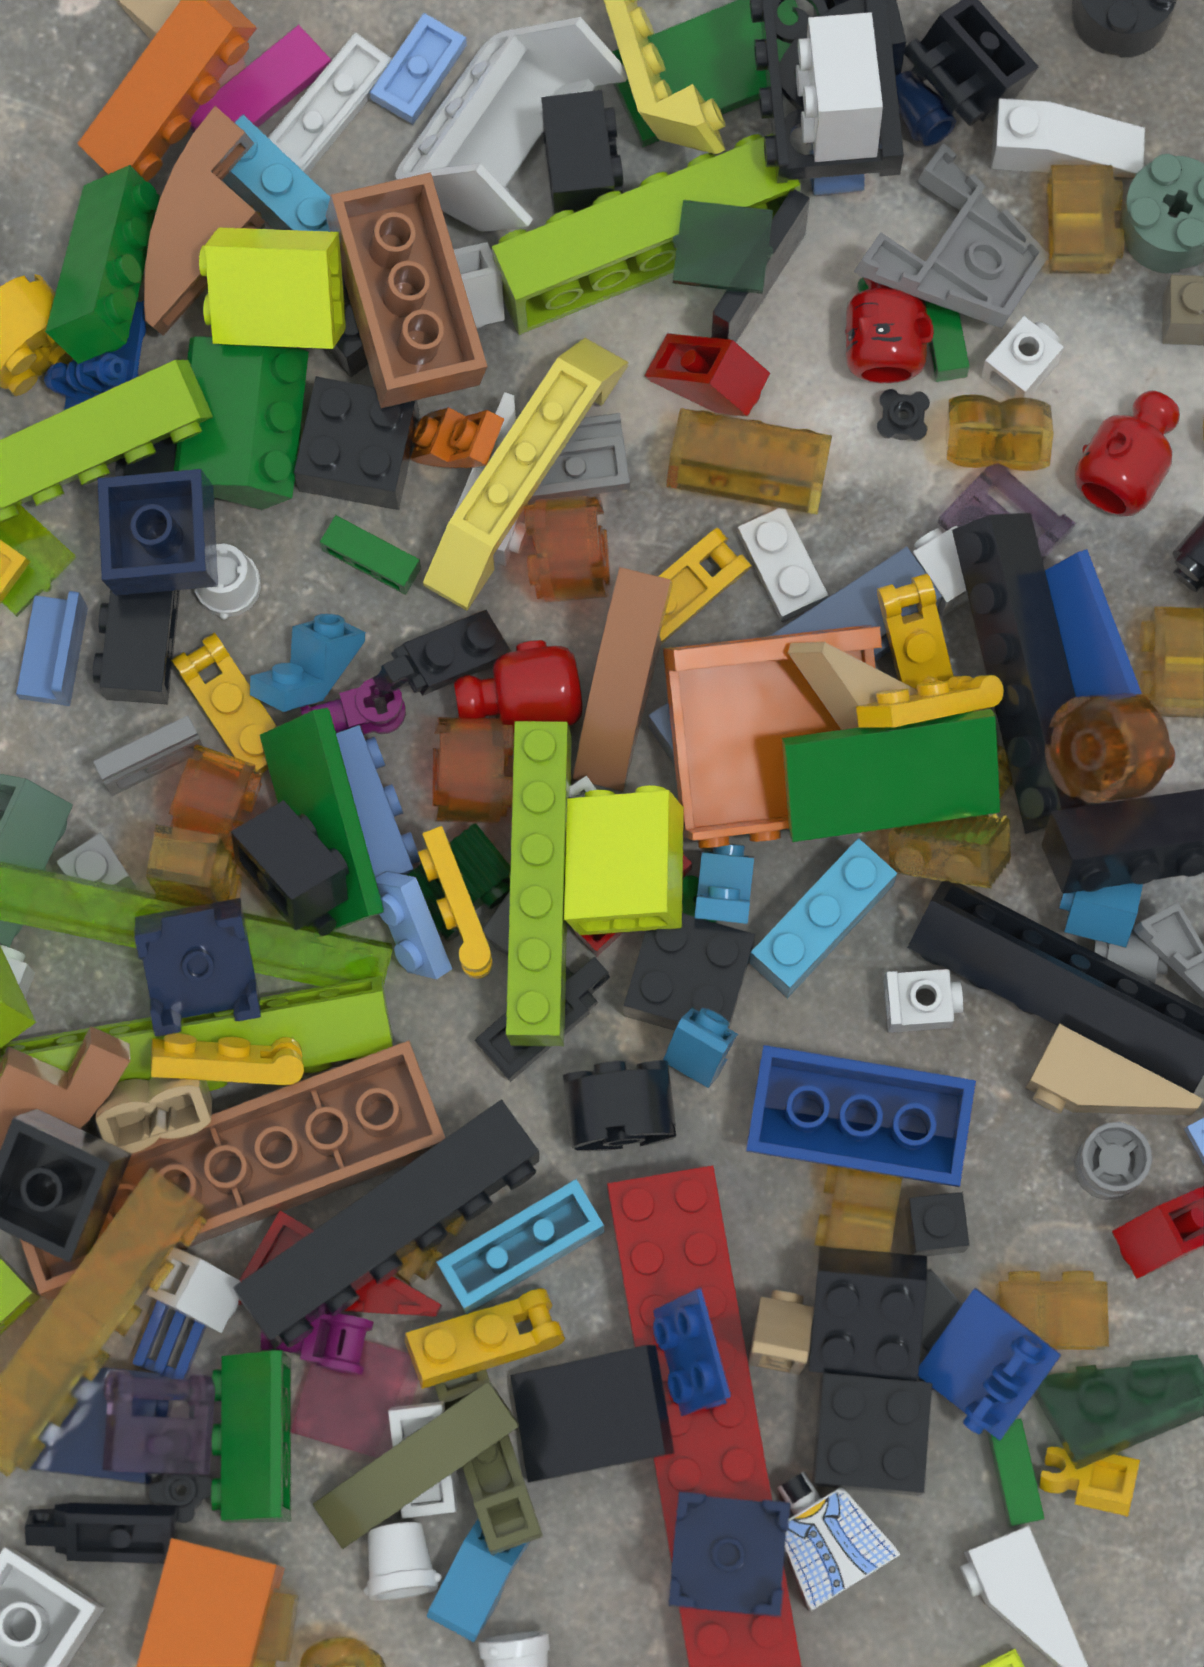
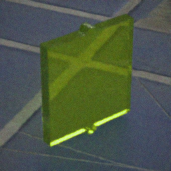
(47, 557)

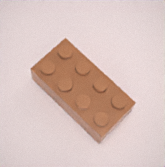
(406, 290)

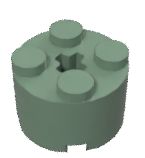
(1150, 233)

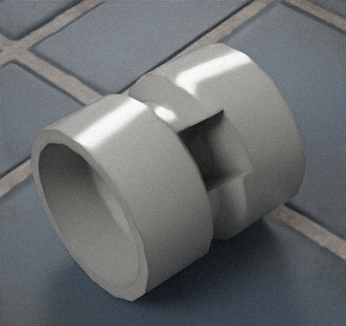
(1113, 1161)

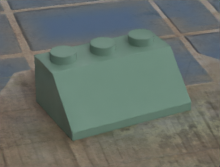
(29, 829)

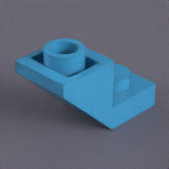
(318, 659)
(725, 884)
(700, 1045)
(473, 1585)

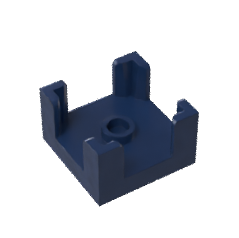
(197, 964)
(728, 1554)

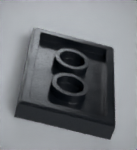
(786, 234)
(592, 1413)

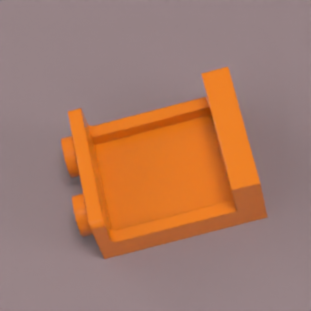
(208, 1608)

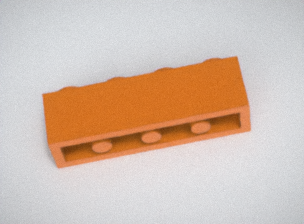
(168, 86)

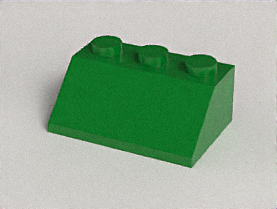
(255, 422)
(253, 1438)

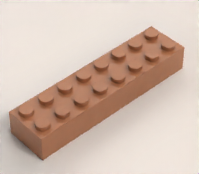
(284, 1149)

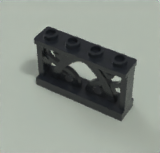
(782, 80)

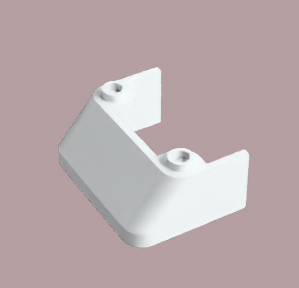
(497, 117)

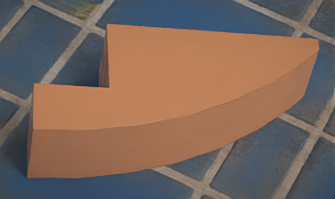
(189, 214)
(622, 678)
(64, 1095)

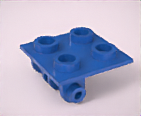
(102, 372)
(691, 1353)
(987, 1365)

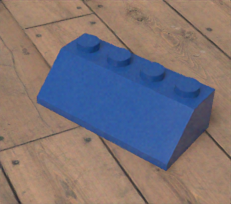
(1088, 630)
(861, 1116)

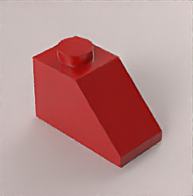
(709, 373)
(1163, 1233)

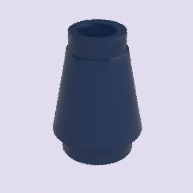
(922, 110)

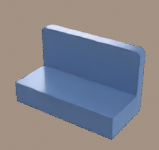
(52, 649)

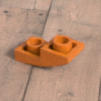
(454, 439)

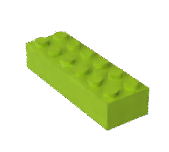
(624, 236)

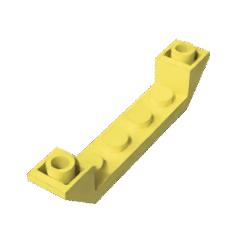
(676, 117)
(517, 469)

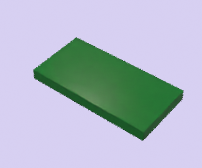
(712, 55)
(891, 775)
(314, 782)

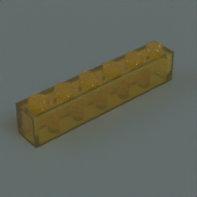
(90, 1311)

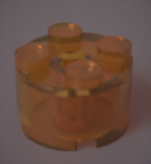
(569, 548)
(1108, 747)
(470, 770)
(214, 794)

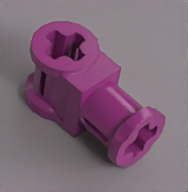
(358, 708)
(332, 1344)

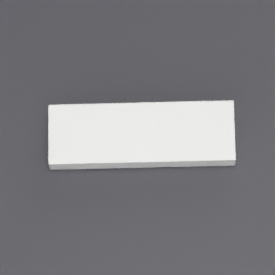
(330, 103)

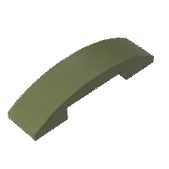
(416, 1464)
(495, 1480)

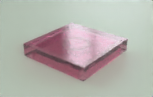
(354, 1408)

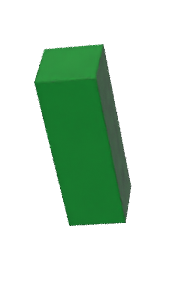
(948, 344)
(370, 555)
(1016, 1476)

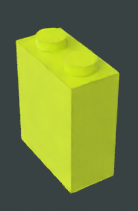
(273, 287)
(624, 861)

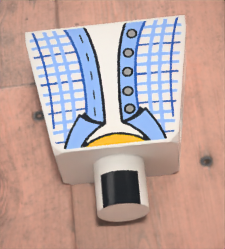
(830, 1541)

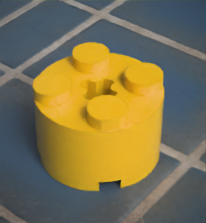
(24, 344)

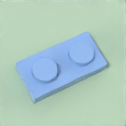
(418, 68)
(412, 926)

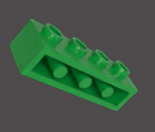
(103, 265)

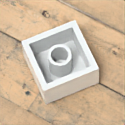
(840, 87)
(40, 1614)

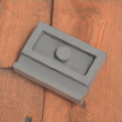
(590, 461)
(148, 755)

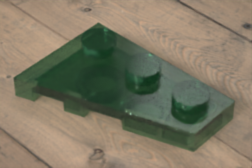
(1121, 1406)

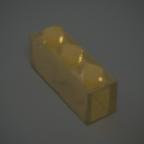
(748, 461)
(192, 866)

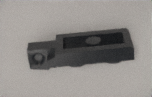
(443, 656)
(578, 1003)
(104, 1531)

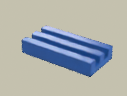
(149, 1338)

